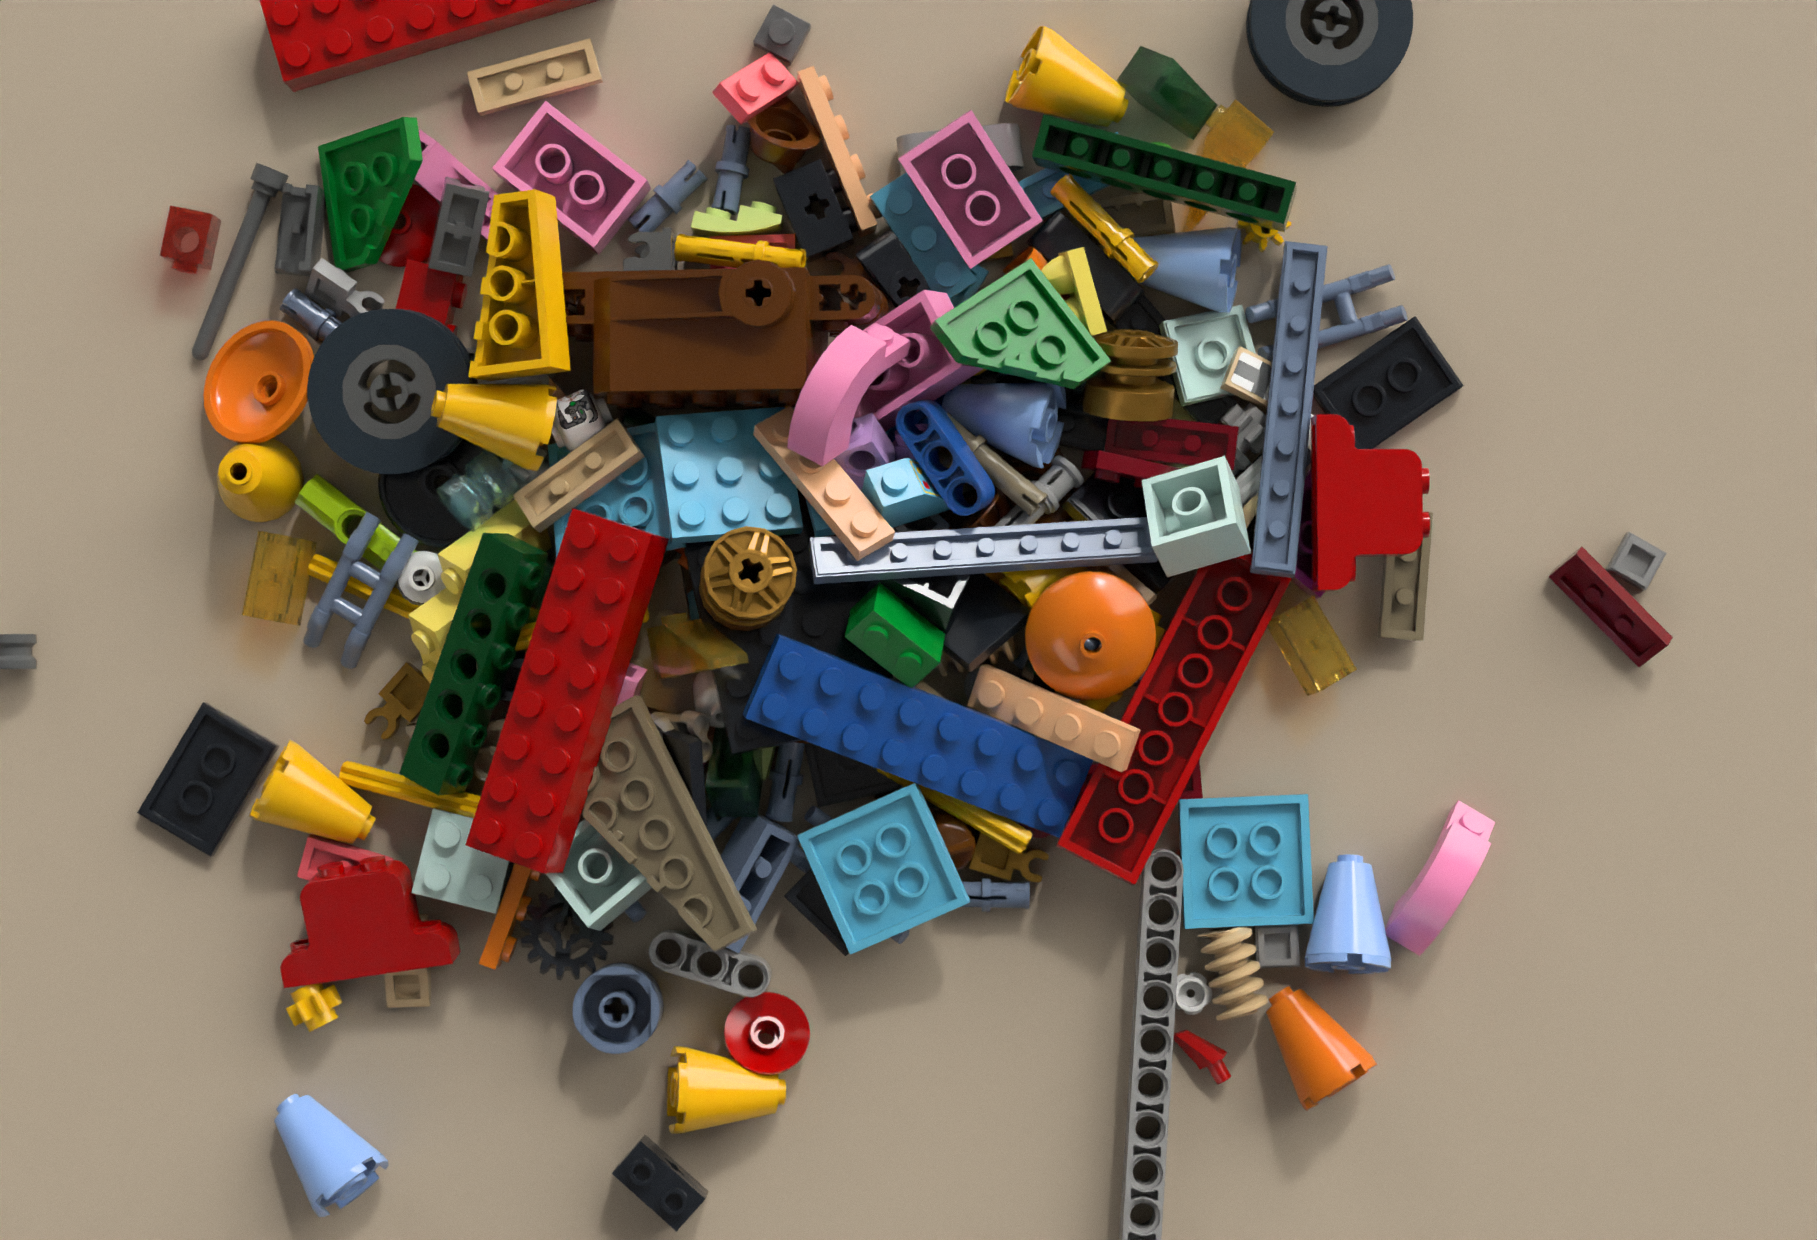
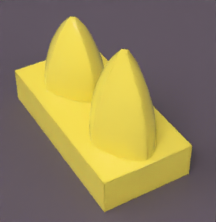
(1071, 275)

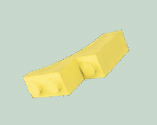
(434, 617)

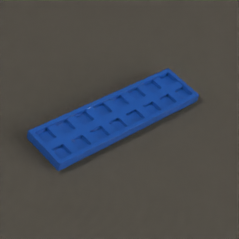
(916, 735)

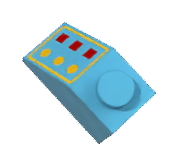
(902, 492)

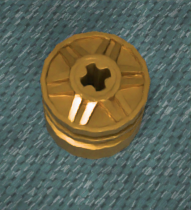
(1130, 382)
(740, 602)

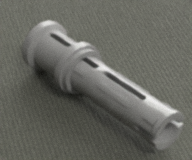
(1055, 483)

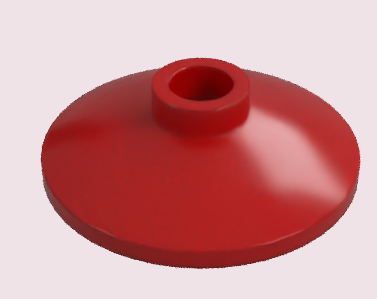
(416, 236)
(771, 1015)

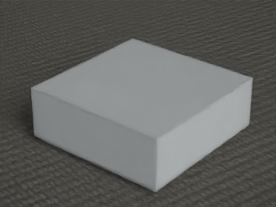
(1636, 561)
(1277, 946)

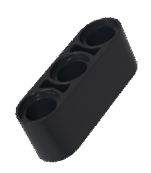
(1113, 285)

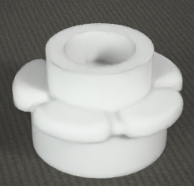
(1202, 995)

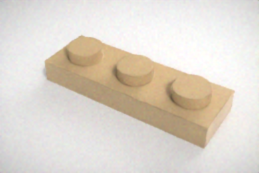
(534, 77)
(578, 475)

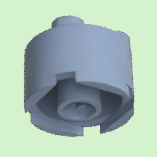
(600, 1025)

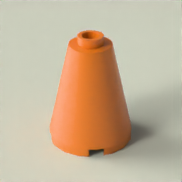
(1315, 1047)

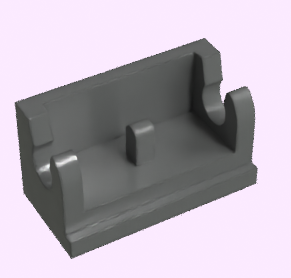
(458, 227)
(300, 229)
(655, 254)

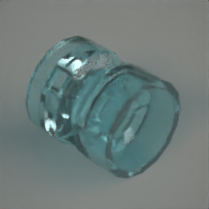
(481, 488)

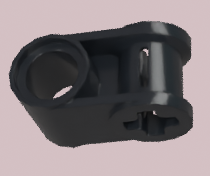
(891, 267)

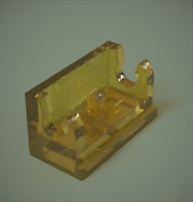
(278, 578)
(1310, 646)

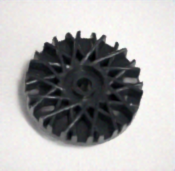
(415, 505)

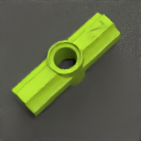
(336, 511)

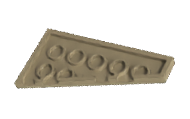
(654, 824)

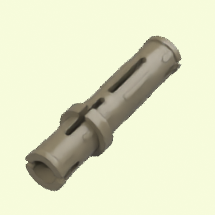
(1002, 474)

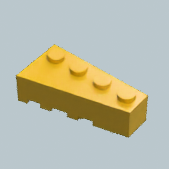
(523, 292)

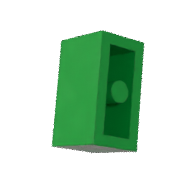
(895, 635)

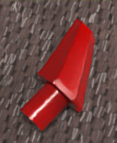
(1204, 1054)

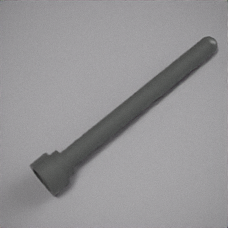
(266, 185)

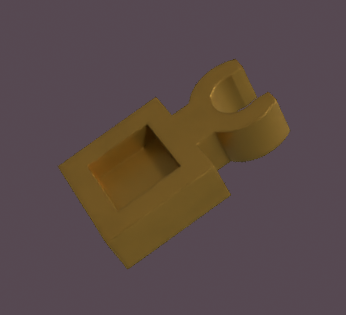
(404, 698)
(1000, 861)

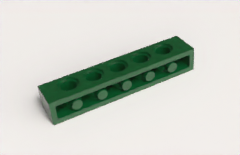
(1164, 173)
(469, 641)

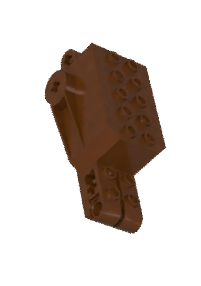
(711, 331)

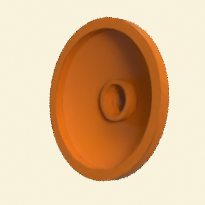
(258, 382)
(1084, 608)

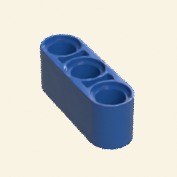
(925, 449)

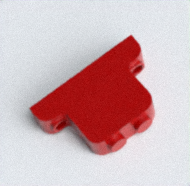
(1361, 502)
(364, 925)

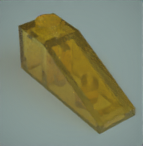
(1233, 138)
(690, 647)

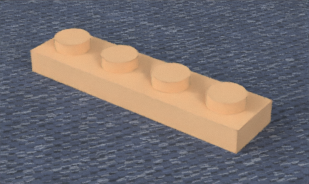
(833, 132)
(827, 490)
(1053, 717)

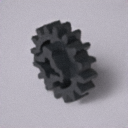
(550, 931)

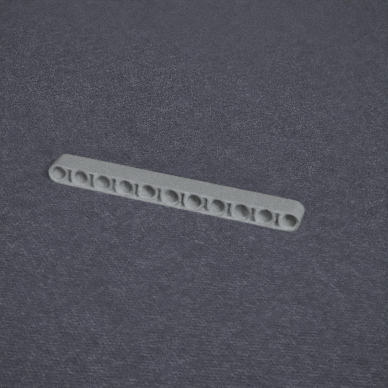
(1159, 1061)

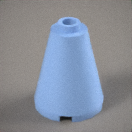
(1196, 265)
(1011, 417)
(1348, 922)
(326, 1153)

